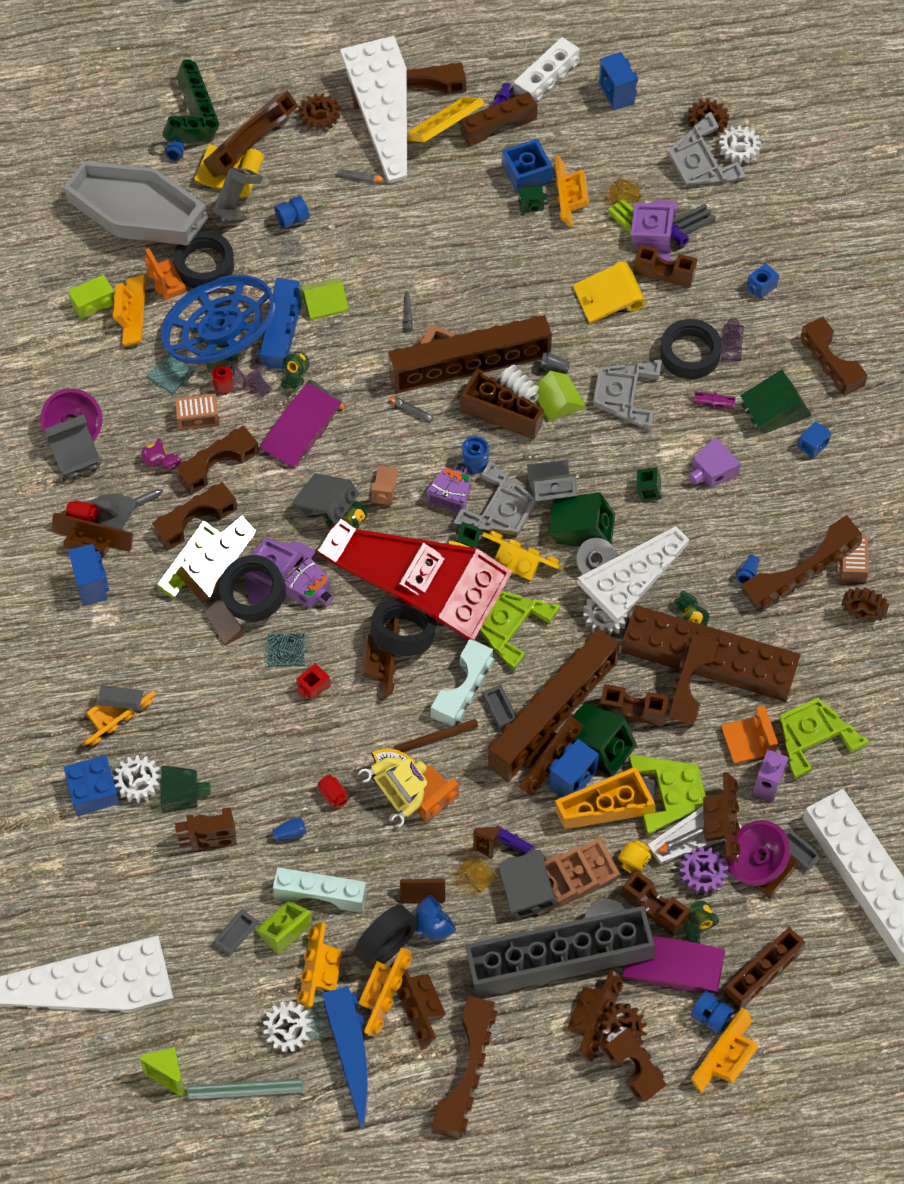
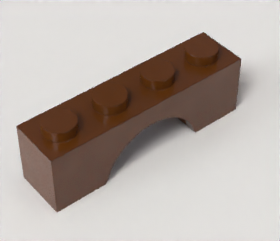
(479, 125)
(846, 375)
(236, 446)
(214, 502)
(684, 705)

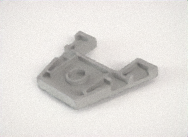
(695, 161)
(617, 390)
(507, 509)

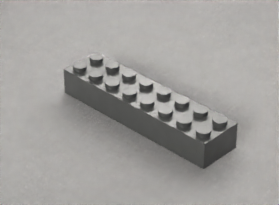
(560, 951)

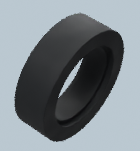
(204, 239)
(695, 328)
(235, 571)
(396, 643)
(386, 936)

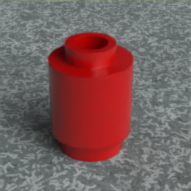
(222, 379)
(82, 510)
(333, 791)

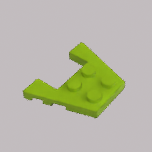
(506, 619)
(810, 726)
(678, 787)

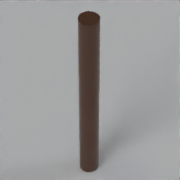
(436, 736)

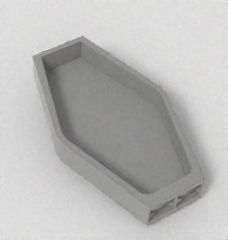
(136, 202)

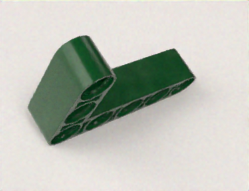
(203, 121)

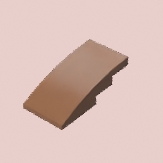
(580, 872)

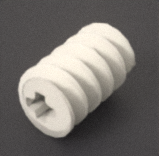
(518, 383)

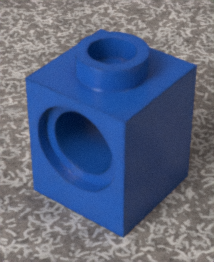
(762, 281)
(814, 439)

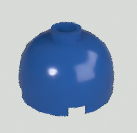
(432, 920)

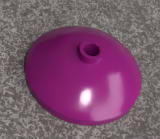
(71, 404)
(755, 842)

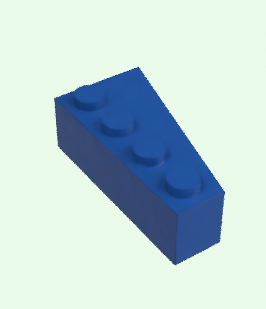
(280, 332)

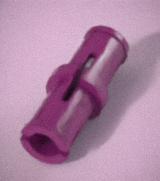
(714, 400)

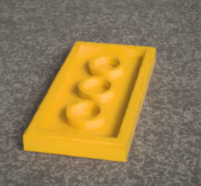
(444, 119)

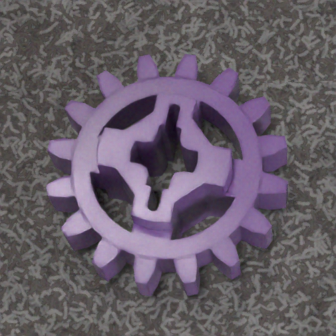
(706, 879)

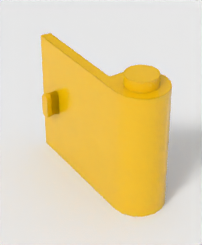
(252, 160)
(610, 292)

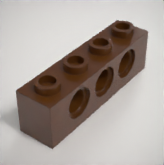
(764, 968)

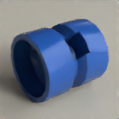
(290, 212)
(475, 454)
(720, 1012)

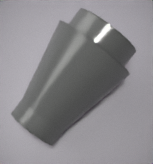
(554, 363)

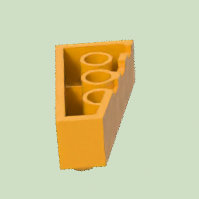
(606, 801)

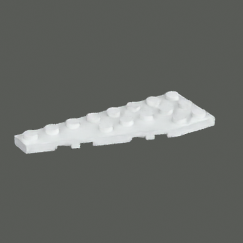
(380, 88)
(105, 980)

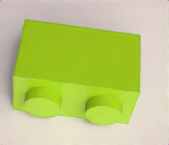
(91, 296)

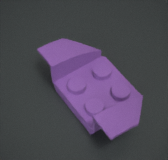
(653, 225)
(284, 556)

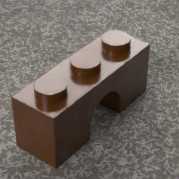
(651, 265)
(644, 710)
(667, 913)
(646, 1078)

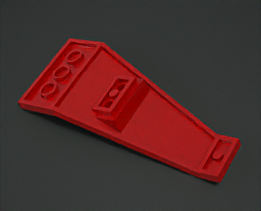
(453, 590)

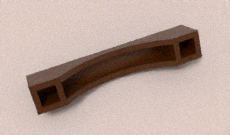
(442, 78)
(263, 120)
(767, 587)
(451, 1111)

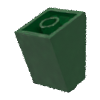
(774, 403)
(580, 519)
(606, 735)

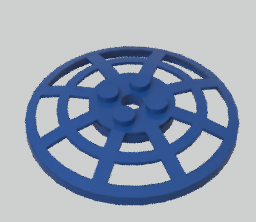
(219, 324)

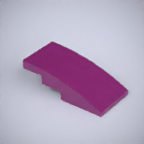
(300, 425)
(680, 966)

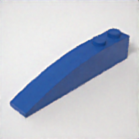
(350, 1045)

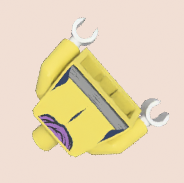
(401, 783)

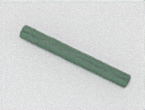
(244, 1089)

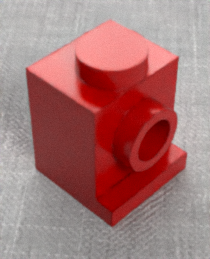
(312, 676)

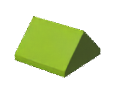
(324, 299)
(558, 396)
(285, 926)
(164, 1068)

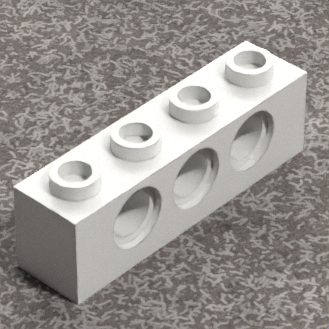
(547, 69)

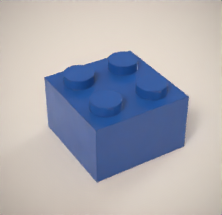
(618, 80)
(527, 165)
(89, 574)
(573, 769)
(91, 785)

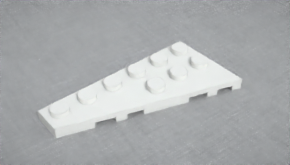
(626, 578)

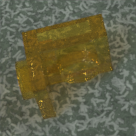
(625, 190)
(477, 873)

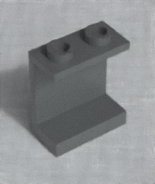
(231, 191)
(73, 447)
(551, 480)
(326, 495)
(527, 884)

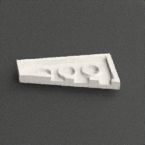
(690, 823)

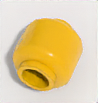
(634, 856)

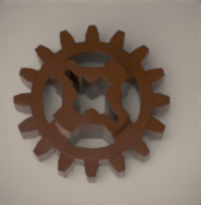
(700, 110)
(319, 112)
(865, 604)
(629, 1020)

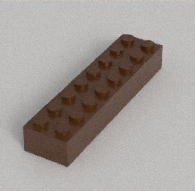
(462, 354)
(737, 662)
(553, 704)

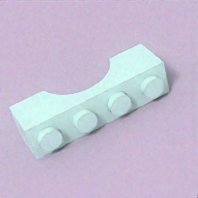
(450, 704)
(342, 892)

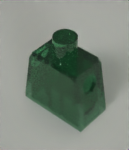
(181, 789)

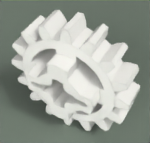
(739, 144)
(600, 620)
(137, 771)
(291, 1035)

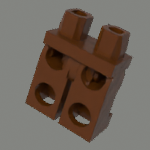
(207, 831)

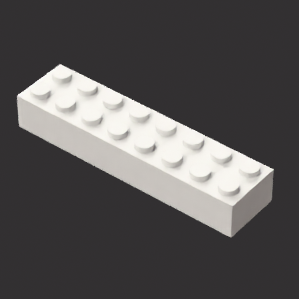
(861, 864)

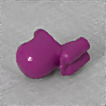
(157, 455)

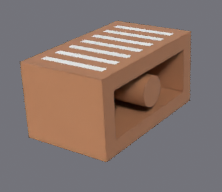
(197, 411)
(854, 564)

